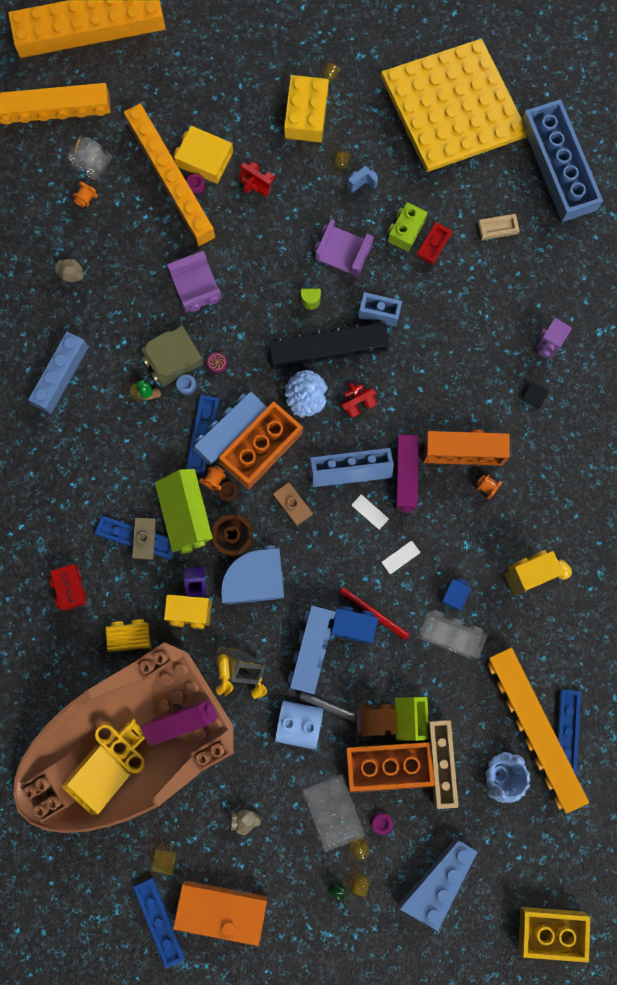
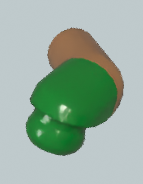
(146, 391)

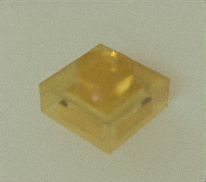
(164, 861)

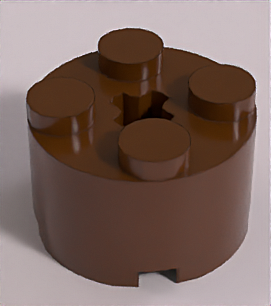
(232, 524)
(376, 721)

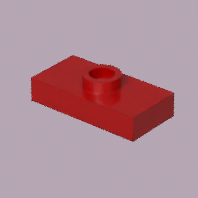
(434, 243)

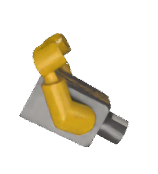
(241, 668)

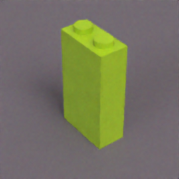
(183, 511)

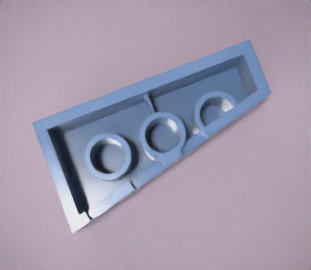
(312, 649)
(436, 890)

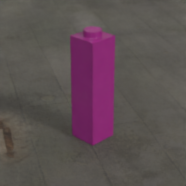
(407, 473)
(179, 722)

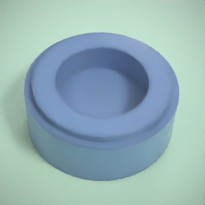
(186, 384)

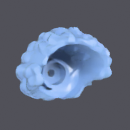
(306, 393)
(507, 778)

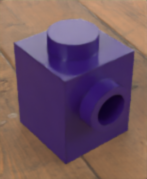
(194, 582)

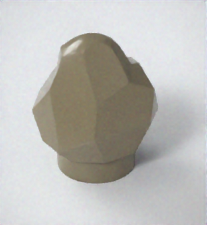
(69, 270)
(244, 821)

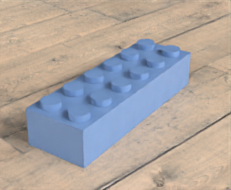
(561, 160)

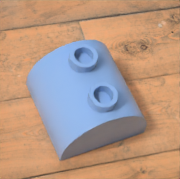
(299, 725)

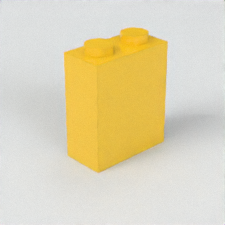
(203, 154)
(96, 780)

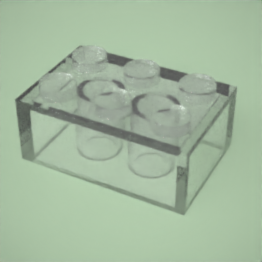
(451, 635)
(333, 812)

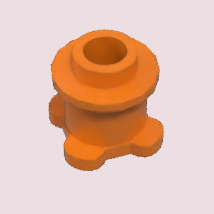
(84, 195)
(213, 478)
(488, 485)

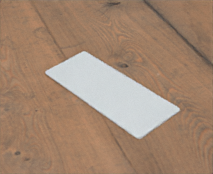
(370, 512)
(401, 557)

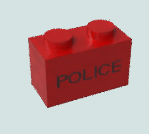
(68, 588)

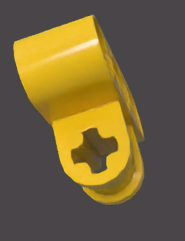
(127, 737)

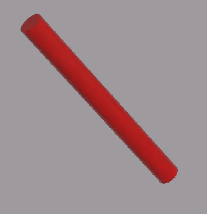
(381, 618)

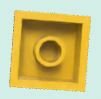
(188, 610)

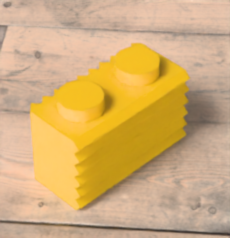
(128, 637)

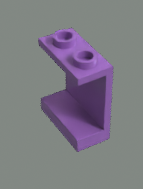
(343, 249)
(194, 282)

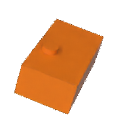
(260, 445)
(466, 448)
(390, 767)
(220, 913)

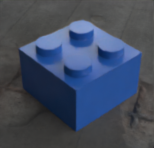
(354, 625)

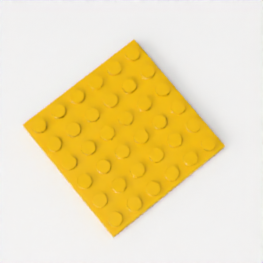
(454, 105)

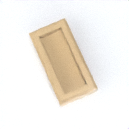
(498, 227)

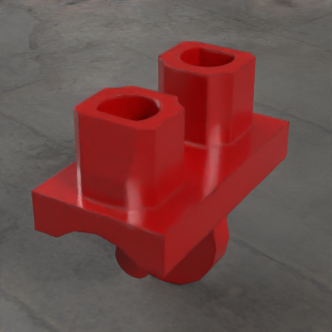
(254, 179)
(365, 396)

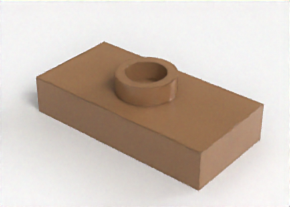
(293, 504)

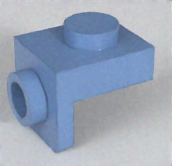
(359, 178)

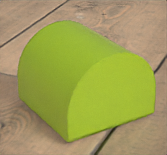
(310, 298)

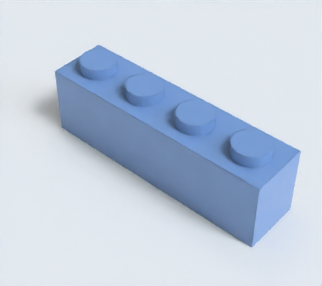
(58, 373)
(226, 431)
(351, 467)

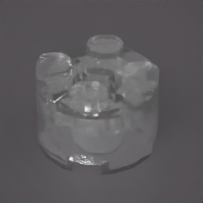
(89, 156)

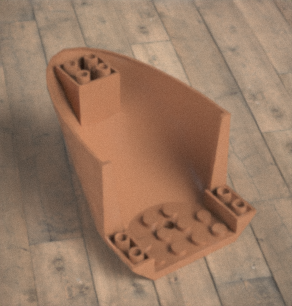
(139, 691)

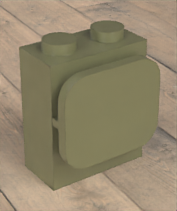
(171, 356)

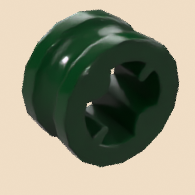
(338, 891)

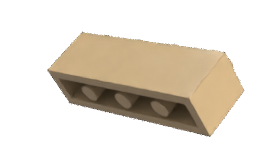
(443, 764)

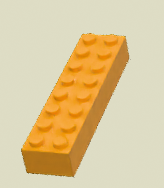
(82, 23)

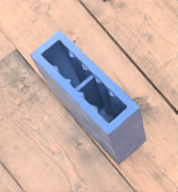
(254, 577)

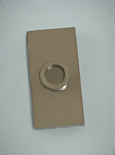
(144, 538)

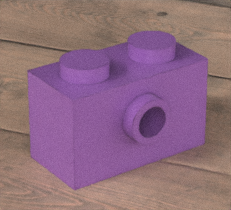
(552, 338)

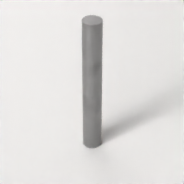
(327, 706)

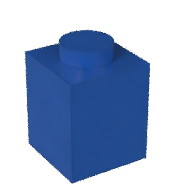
(456, 594)

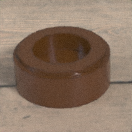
(228, 491)

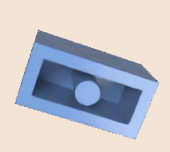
(380, 309)

